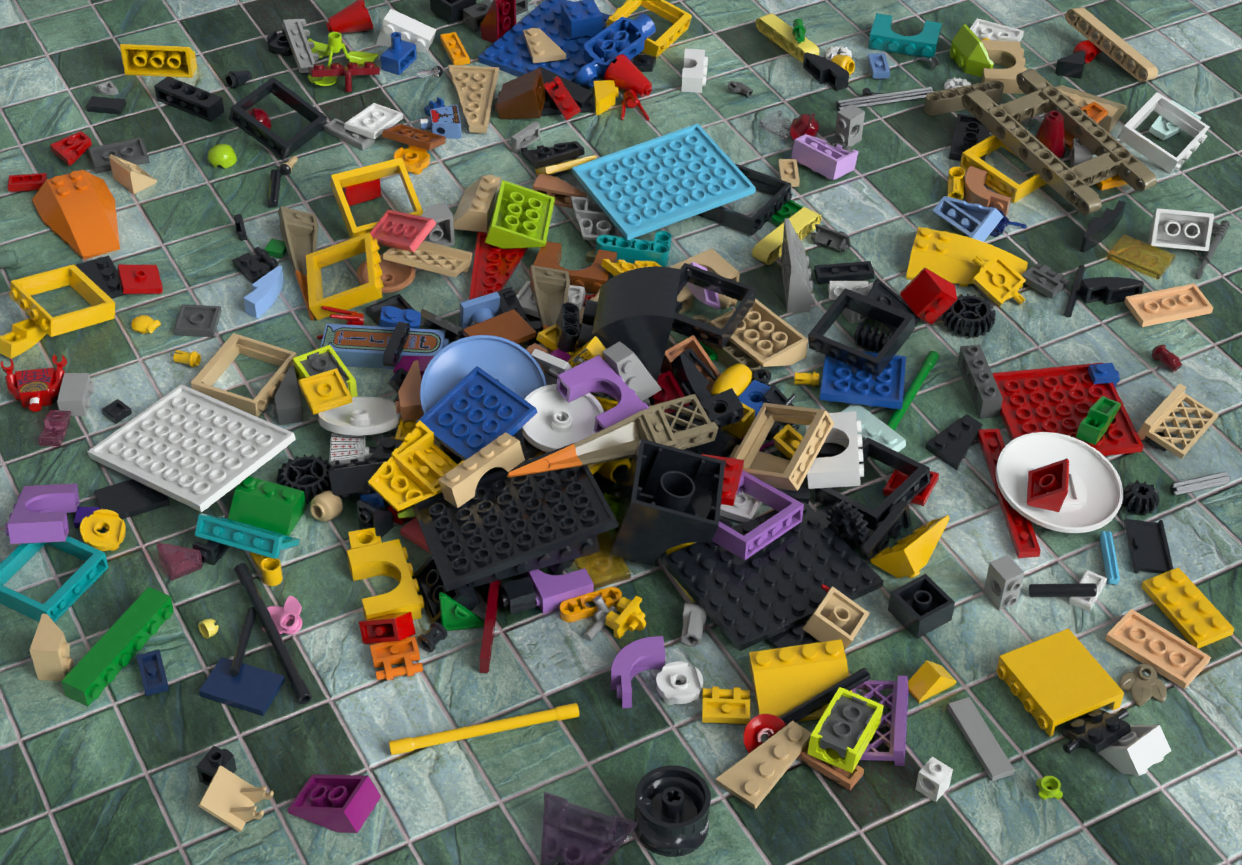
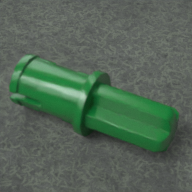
(799, 30)

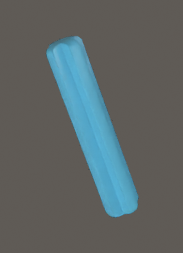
(1109, 557)

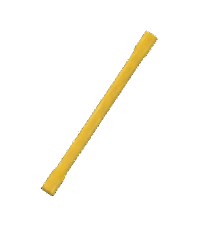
(409, 744)

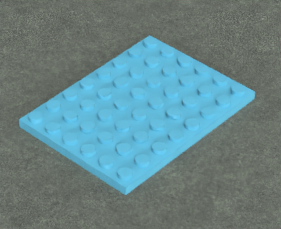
(663, 181)

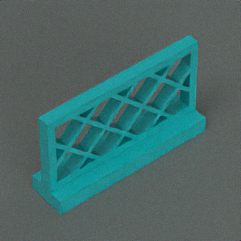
(243, 536)

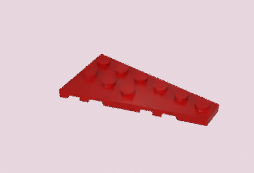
(492, 266)

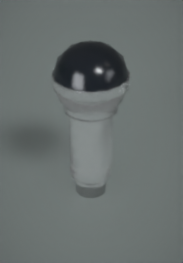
(436, 71)

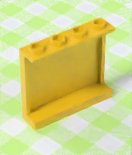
(1058, 680)

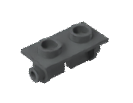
(839, 240)

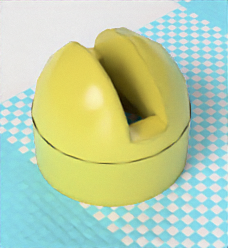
(208, 628)

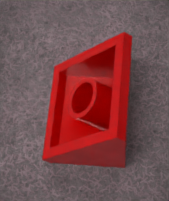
(1048, 486)

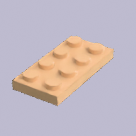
(1168, 305)
(1158, 648)

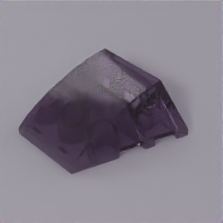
(580, 833)

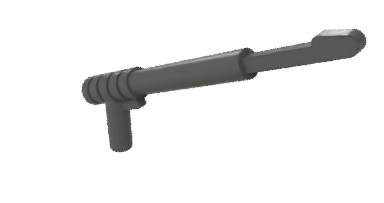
(1218, 232)

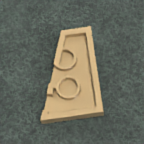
(541, 46)

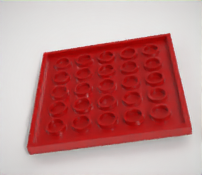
(1058, 402)

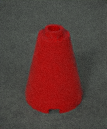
(351, 19)
(628, 76)

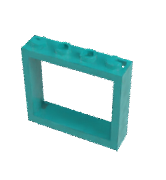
(67, 593)

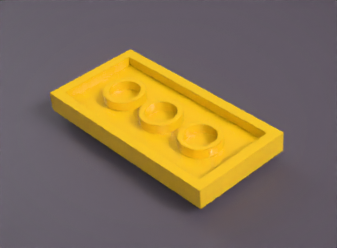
(1187, 608)

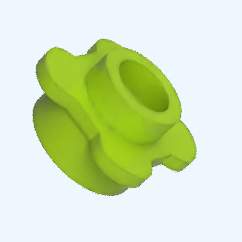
(1051, 783)

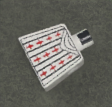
(349, 447)

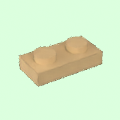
(789, 171)

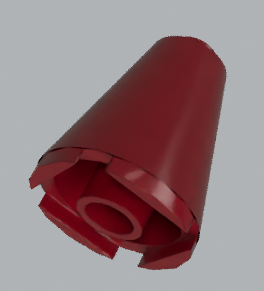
(1052, 133)

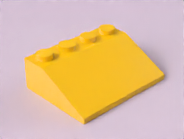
(795, 674)

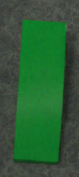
(1098, 420)

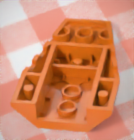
(80, 212)

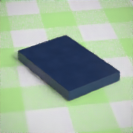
(250, 690)

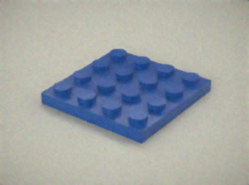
(856, 386)
(476, 414)

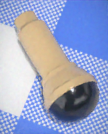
(286, 168)

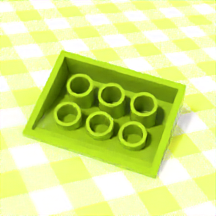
(519, 217)

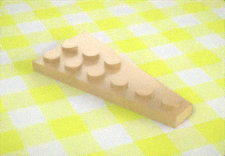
(476, 93)

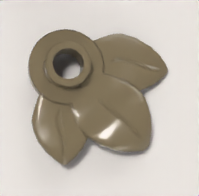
(1143, 687)

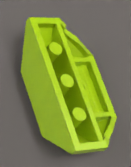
(969, 52)

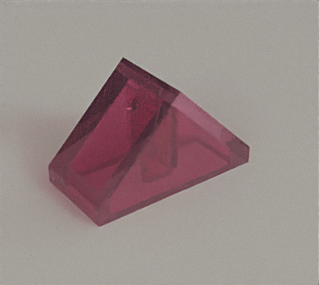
(179, 560)

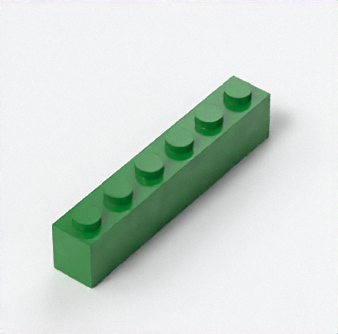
(117, 646)

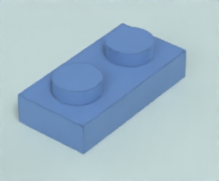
(878, 65)

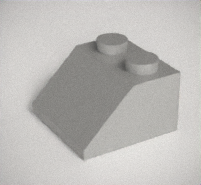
(444, 229)

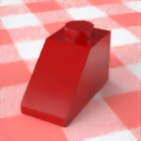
(387, 628)

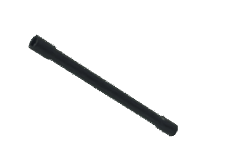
(297, 683)

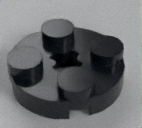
(279, 43)

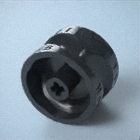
(672, 810)

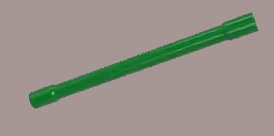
(927, 365)

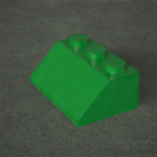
(267, 505)

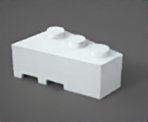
(410, 30)

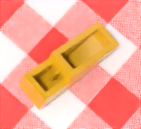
(23, 337)

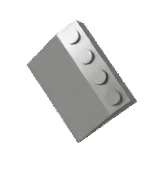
(795, 272)

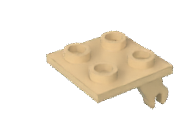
(233, 799)

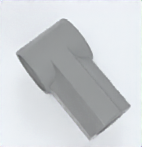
(694, 619)

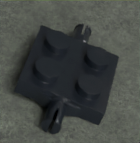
(1095, 730)

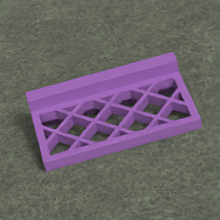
(898, 718)

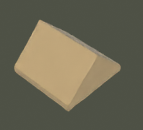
(130, 175)

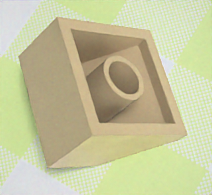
(836, 619)
(50, 651)

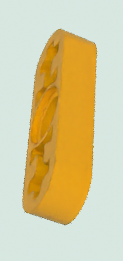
(585, 612)

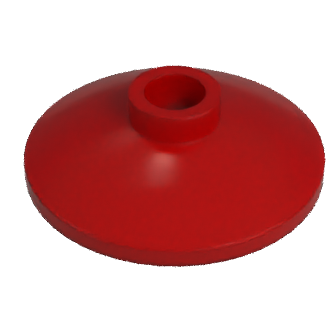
(759, 725)

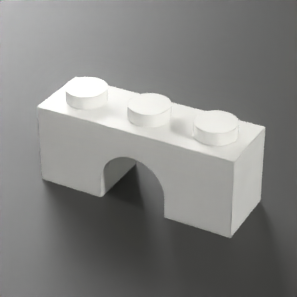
(694, 70)

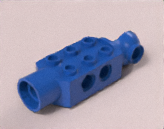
(620, 37)

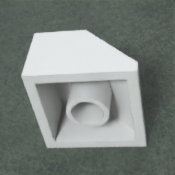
(1137, 749)

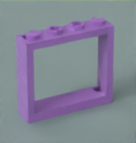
(789, 516)

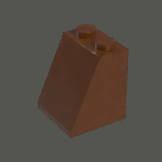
(522, 97)

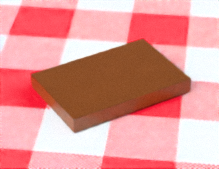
(414, 136)
(506, 325)

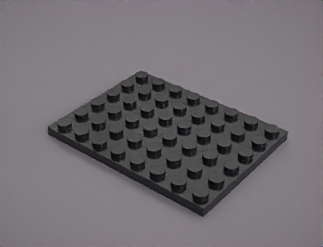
(512, 521)
(776, 584)

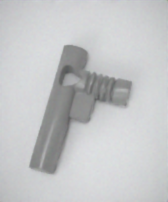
(600, 617)

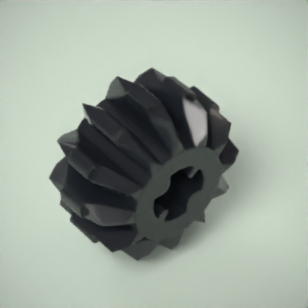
(1140, 498)

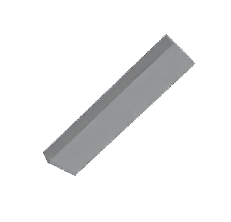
(980, 739)

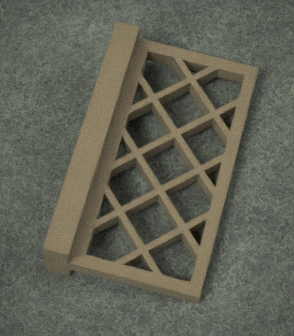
(696, 434)

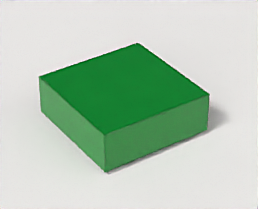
(276, 248)

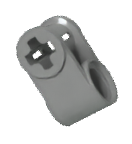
(1079, 153)

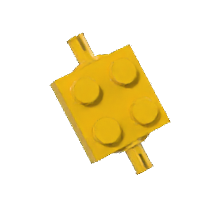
(998, 280)

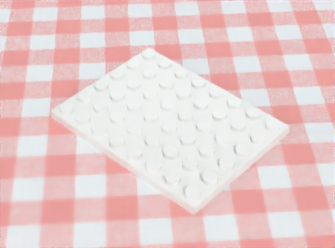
(191, 447)

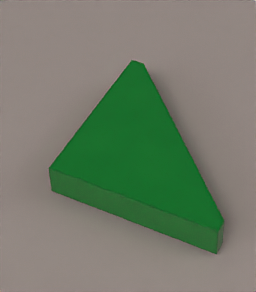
(456, 616)

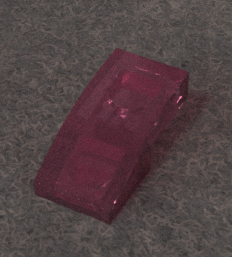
(55, 428)

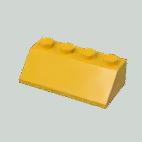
(158, 60)

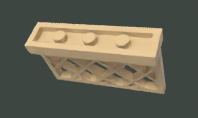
(433, 258)
(1165, 413)

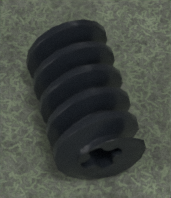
(869, 338)

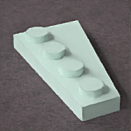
(876, 429)

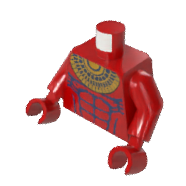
(36, 386)

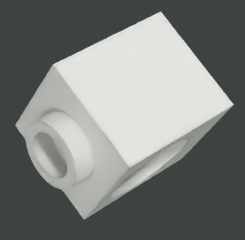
(934, 779)

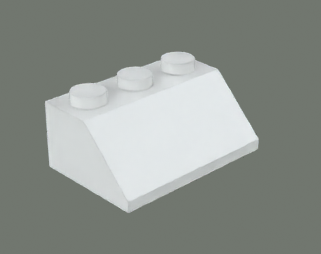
(1181, 229)

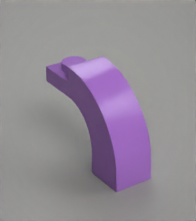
(632, 659)

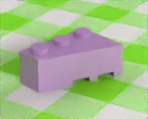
(824, 158)

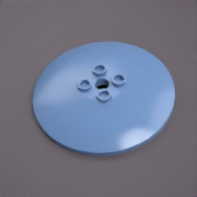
(493, 354)

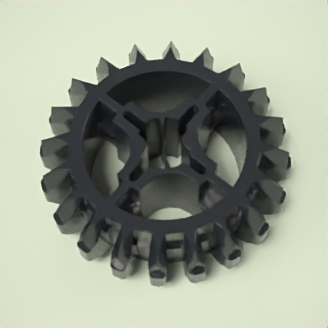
(969, 316)
(304, 474)

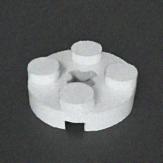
(679, 694)

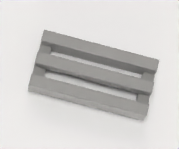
(525, 137)

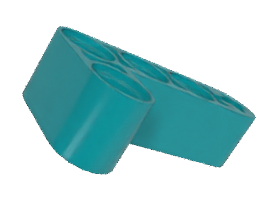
(637, 249)

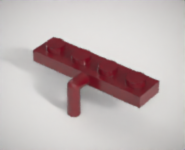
(348, 70)

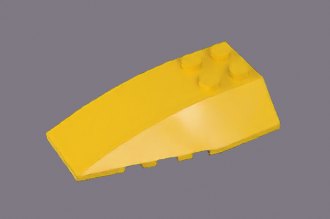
(952, 256)

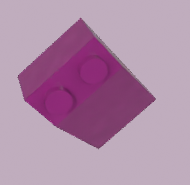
(336, 801)

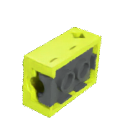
(322, 361)
(845, 729)

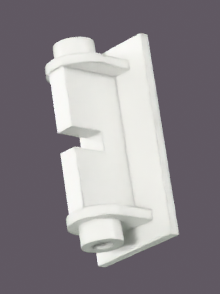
(836, 287)

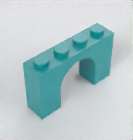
(921, 45)

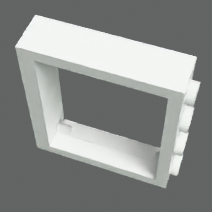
(1175, 115)

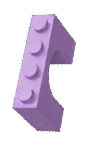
(598, 376)
(42, 513)
(554, 589)

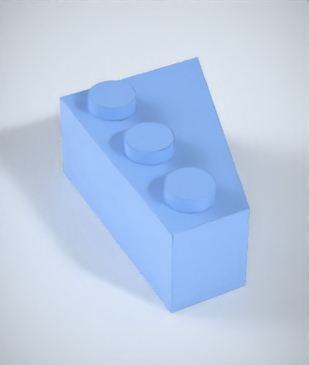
(968, 218)

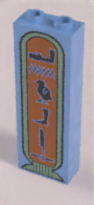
(366, 344)

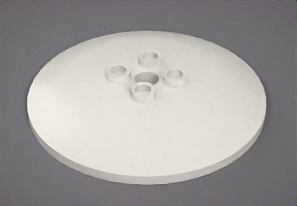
(1093, 482)

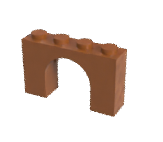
(589, 278)

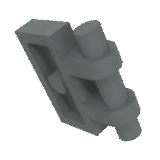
(1045, 280)

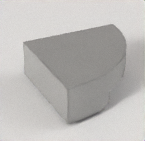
(106, 88)

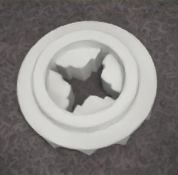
(837, 50)
(953, 83)

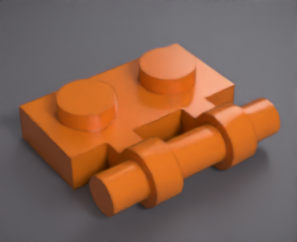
(394, 653)

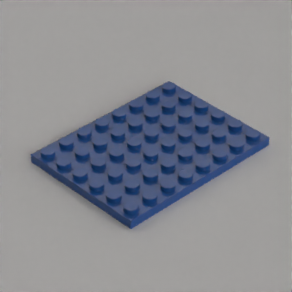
(513, 56)

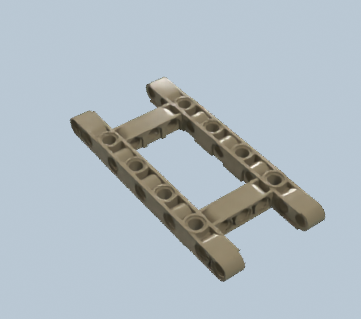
(1071, 182)

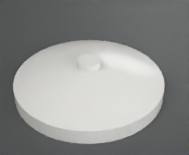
(361, 417)
(559, 421)

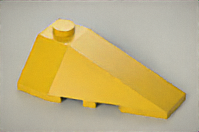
(912, 551)

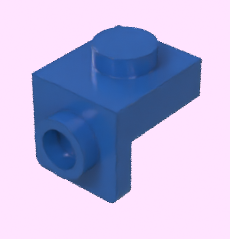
(1103, 373)

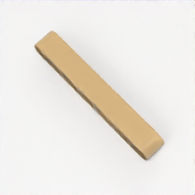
(1111, 44)

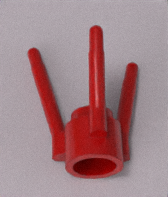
(631, 101)
(351, 317)

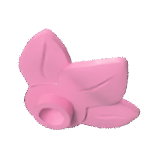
(286, 615)

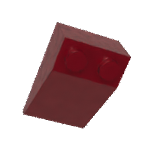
(498, 20)

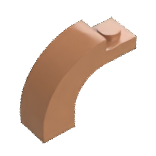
(976, 192)

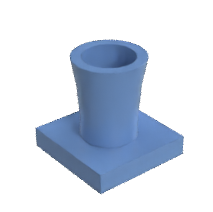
(479, 309)

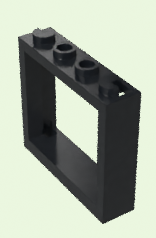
(264, 134)
(777, 188)
(719, 284)
(873, 309)
(918, 479)

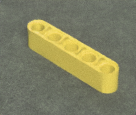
(782, 35)
(770, 247)

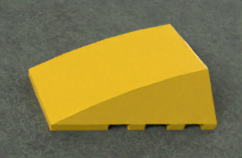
(412, 470)

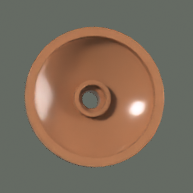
(394, 277)

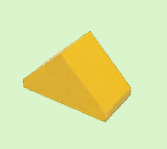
(929, 681)

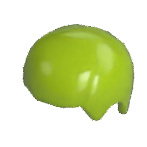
(222, 155)

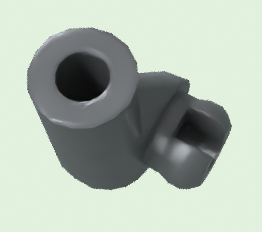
(738, 87)

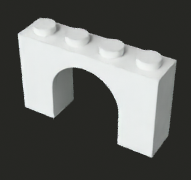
(844, 468)

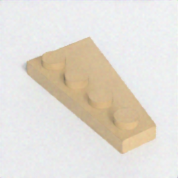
(763, 767)

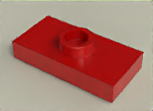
(26, 182)

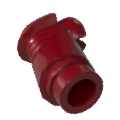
(1167, 358)

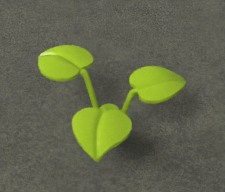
(334, 46)

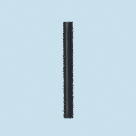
(1074, 291)
(243, 642)

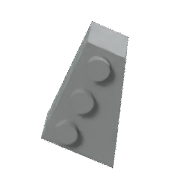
(630, 368)

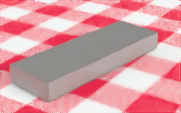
(336, 128)

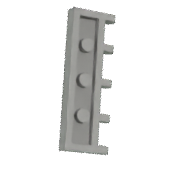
(299, 45)

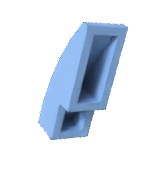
(264, 293)

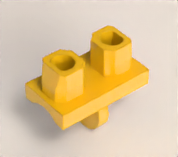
(630, 618)

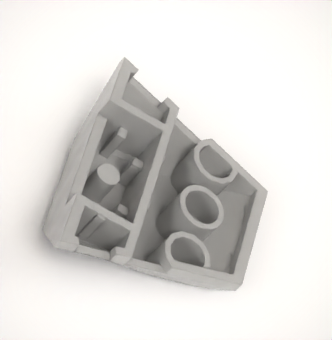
(592, 219)

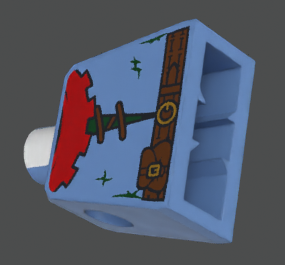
(444, 122)

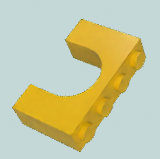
(386, 560)

